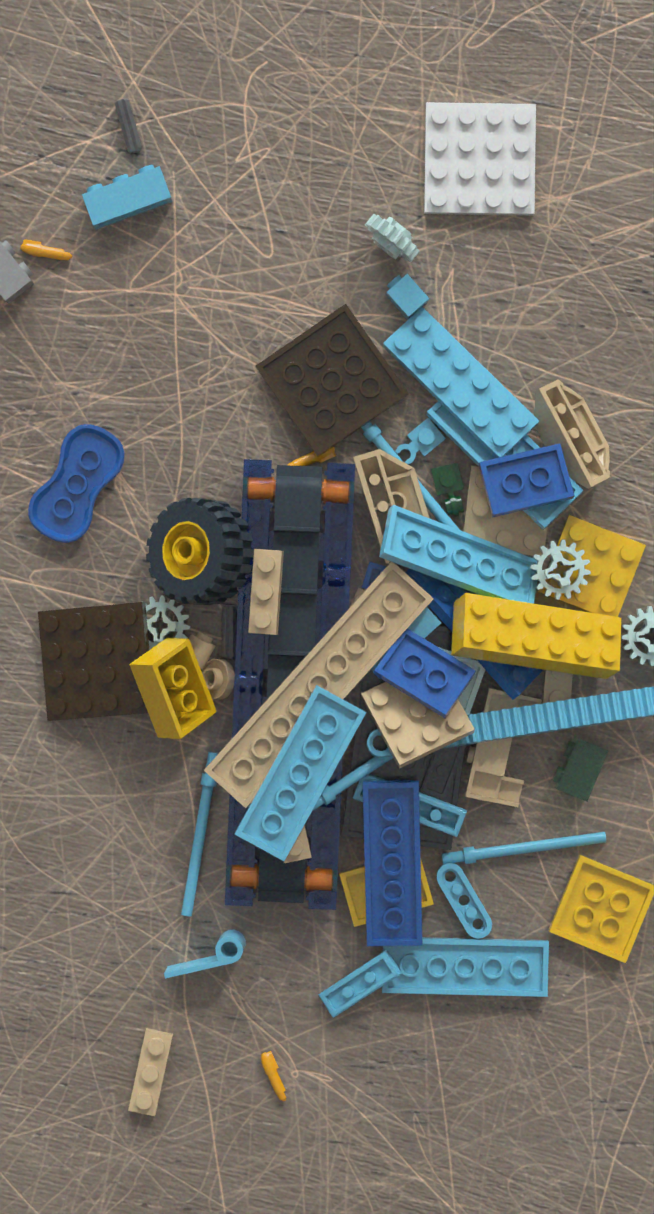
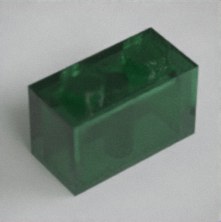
(580, 768)

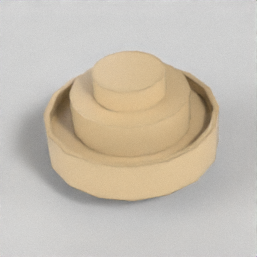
(219, 678)

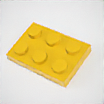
(354, 888)

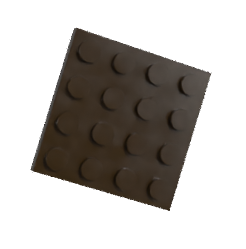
(331, 380)
(89, 659)

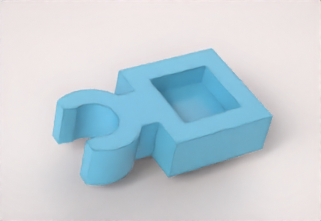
(423, 439)

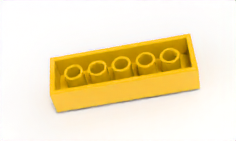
(536, 636)

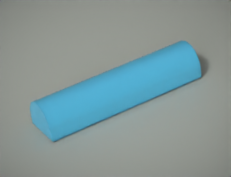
(433, 811)

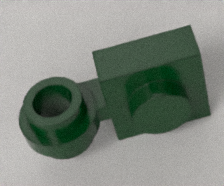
(447, 481)

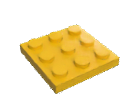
(611, 566)
(602, 908)

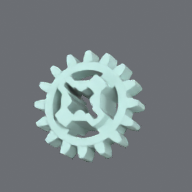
(392, 238)
(564, 582)
(172, 625)
(632, 637)

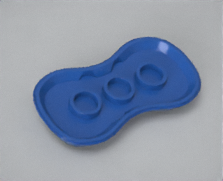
(66, 501)

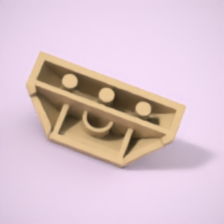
(568, 421)
(388, 483)

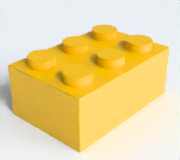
(173, 688)

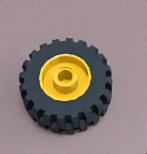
(199, 551)

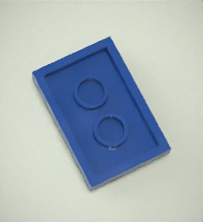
(526, 480)
(425, 672)

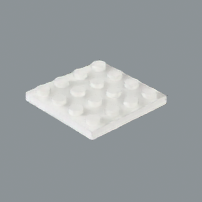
(480, 159)

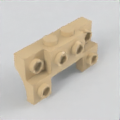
(490, 758)

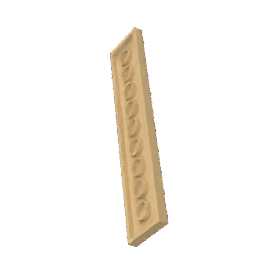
(333, 664)

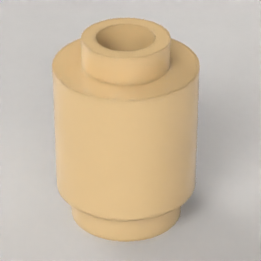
(202, 647)

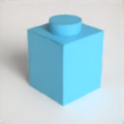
(406, 295)

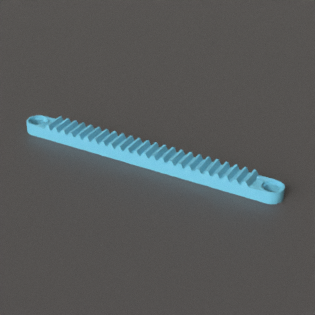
(550, 717)

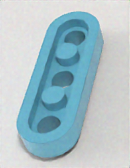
(473, 909)

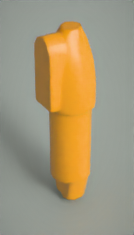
(37, 249)
(311, 458)
(271, 1067)

